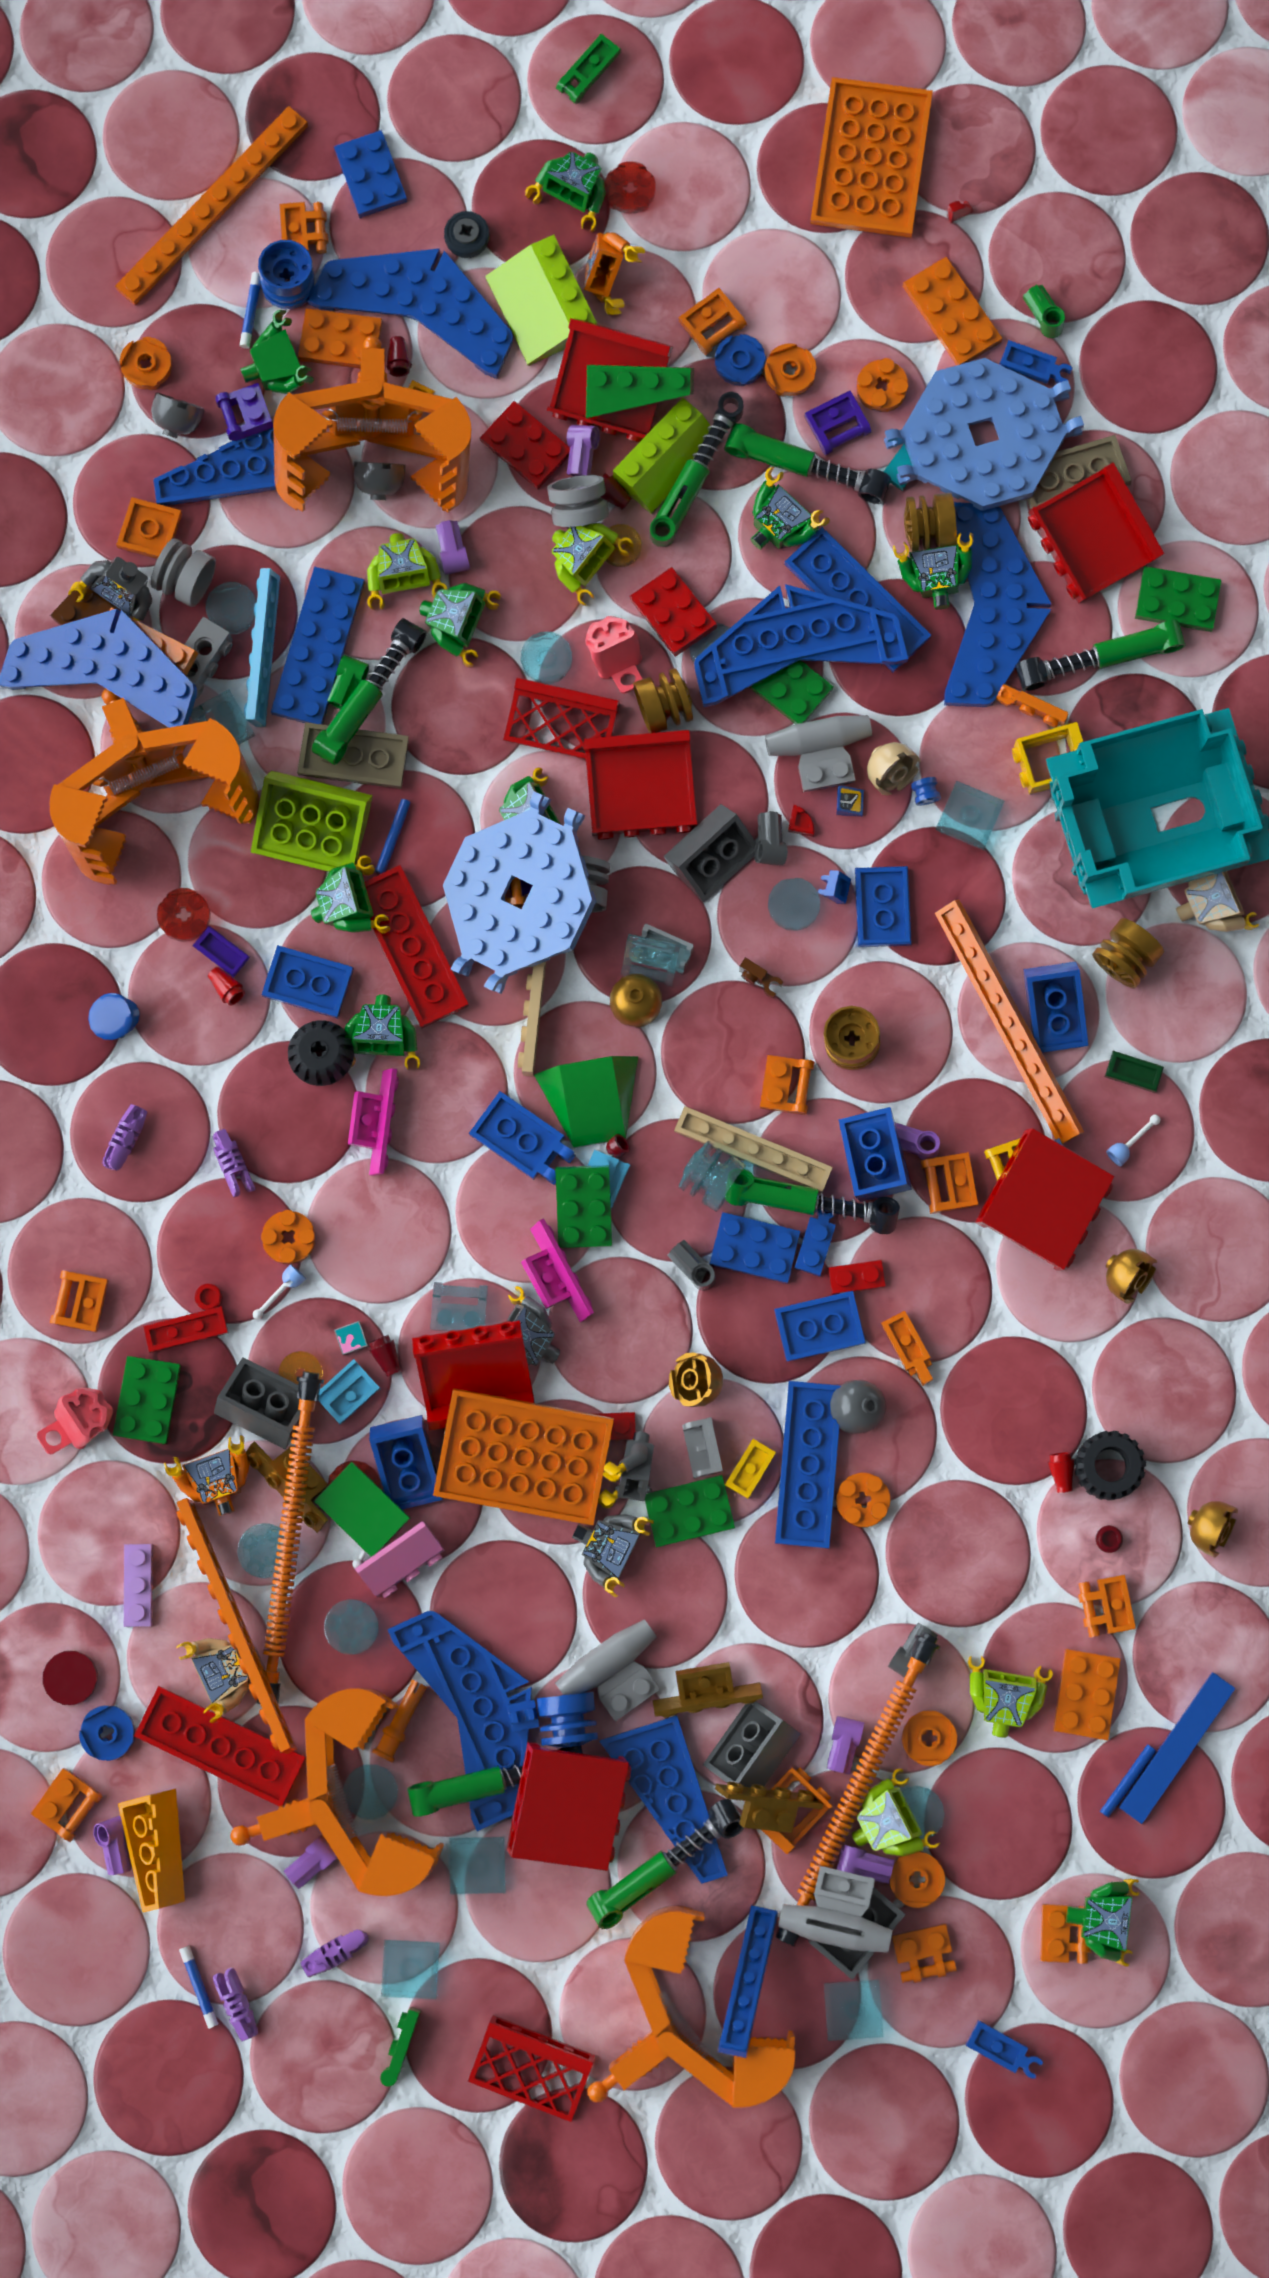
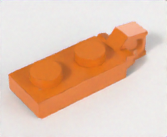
(1031, 705)
(908, 1346)

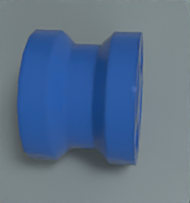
(926, 791)

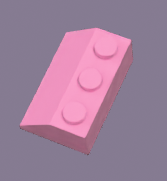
(400, 1560)

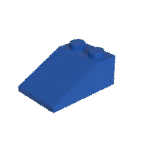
(1056, 1006)
(874, 1155)
(405, 1461)

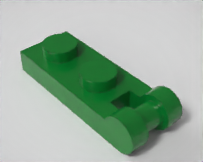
(588, 68)
(400, 2047)

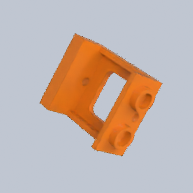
(785, 1840)

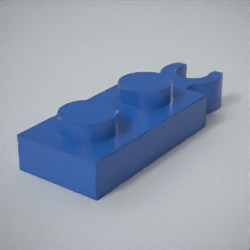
(1033, 363)
(815, 1244)
(1001, 2049)

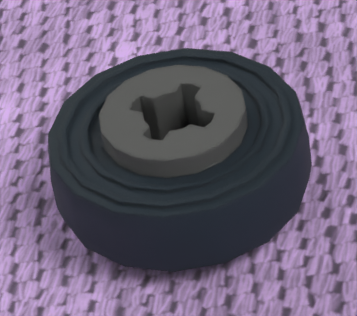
(464, 243)

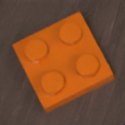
(148, 527)

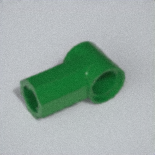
(1045, 309)
(348, 674)

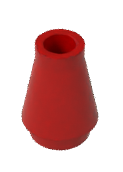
(227, 987)
(1062, 1470)

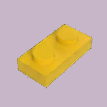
(750, 1468)

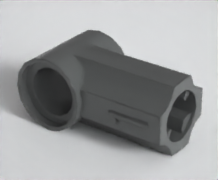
(770, 847)
(690, 1264)
(901, 1658)

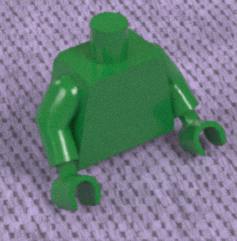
(276, 359)

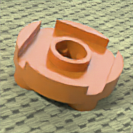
(883, 371)
(148, 377)
(788, 384)
(304, 1237)
(875, 1509)
(939, 1750)
(927, 1891)

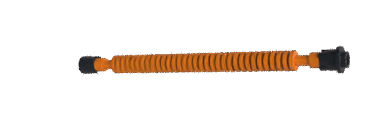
(308, 1394)
(920, 1656)

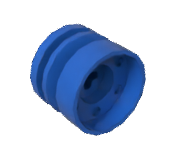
(286, 261)
(567, 1719)

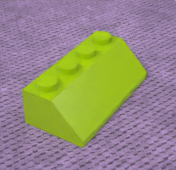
(660, 456)

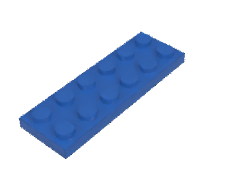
(833, 572)
(317, 646)
(807, 1467)

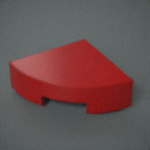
(957, 210)
(801, 822)

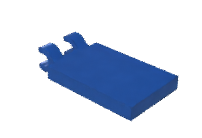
(521, 1138)

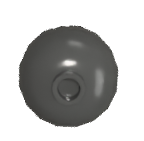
(175, 415)
(379, 478)
(858, 1406)

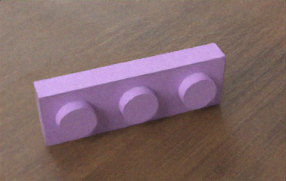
(138, 1585)

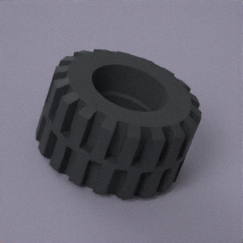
(1133, 1465)

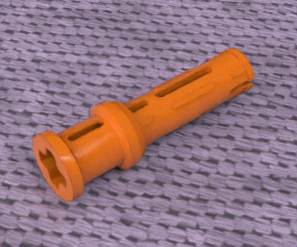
(394, 1733)

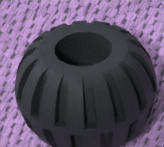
(334, 1061)

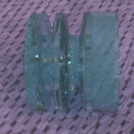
(711, 1175)

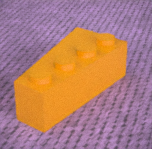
(154, 1848)

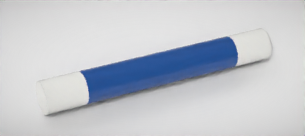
(250, 311)
(198, 1986)

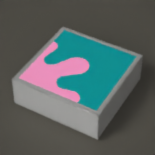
(351, 1338)

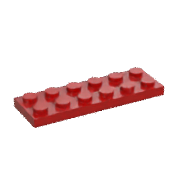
(413, 949)
(219, 1747)

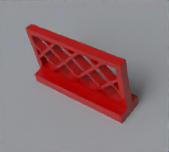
(563, 697)
(538, 2045)

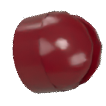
(617, 1146)

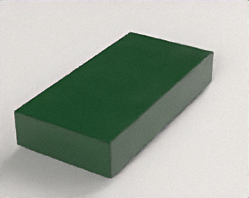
(1134, 1071)

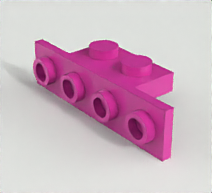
(372, 1120)
(553, 1275)

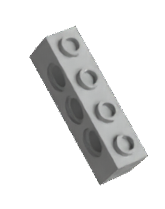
(208, 635)

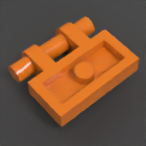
(294, 225)
(1115, 1605)
(1056, 1936)
(923, 1944)

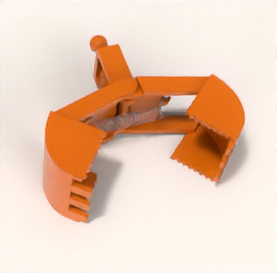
(373, 401)
(135, 753)
(396, 1862)
(663, 1944)

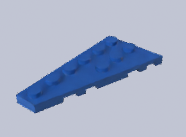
(231, 471)
(668, 1787)

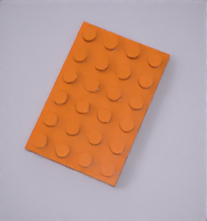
(871, 157)
(523, 1456)

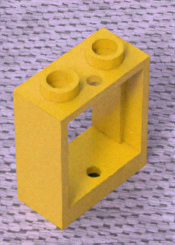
(1069, 731)

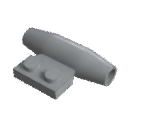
(821, 745)
(612, 1669)
(838, 1913)

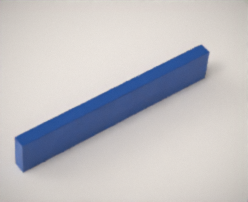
(1176, 1748)
(748, 1982)

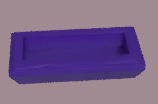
(221, 951)

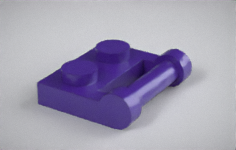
(252, 408)
(833, 415)

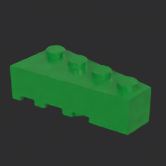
(626, 387)

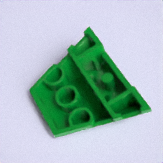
(591, 1097)

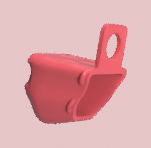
(614, 650)
(78, 1418)

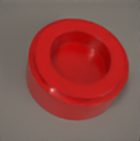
(208, 1296)

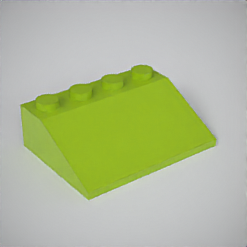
(539, 298)
(309, 822)

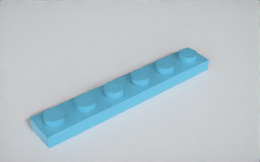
(262, 650)

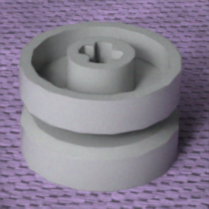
(578, 500)

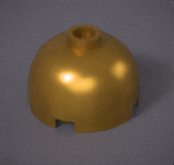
(635, 1000)
(1128, 1273)
(695, 1380)
(1212, 1526)

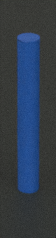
(392, 836)
(1127, 1781)

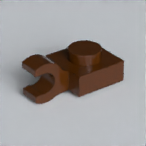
(754, 973)

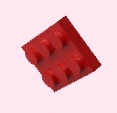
(525, 445)
(673, 611)

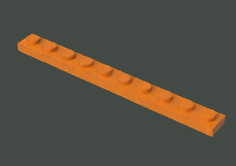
(211, 205)
(1009, 1022)
(239, 1636)

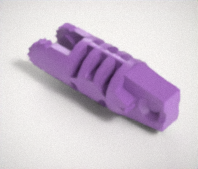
(124, 1137)
(231, 1162)
(334, 1953)
(236, 2003)

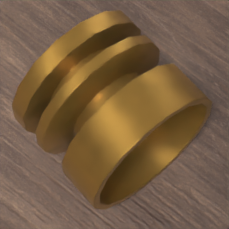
(930, 522)
(663, 701)
(1128, 952)
(844, 1024)

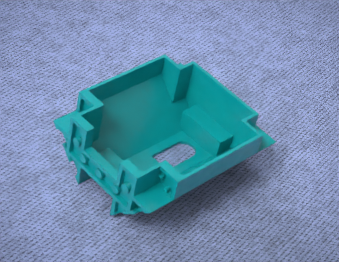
(1116, 779)

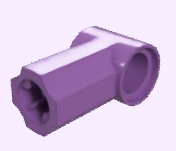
(582, 443)
(452, 551)
(912, 1138)
(845, 1738)
(112, 1839)
(316, 1858)
(865, 1864)

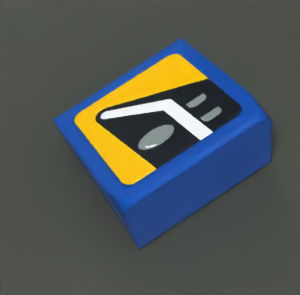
(849, 801)

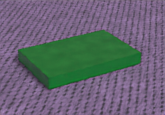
(362, 1509)

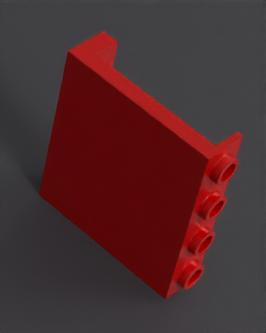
(604, 346)
(1095, 533)
(640, 784)
(1046, 1199)
(474, 1360)
(568, 1808)

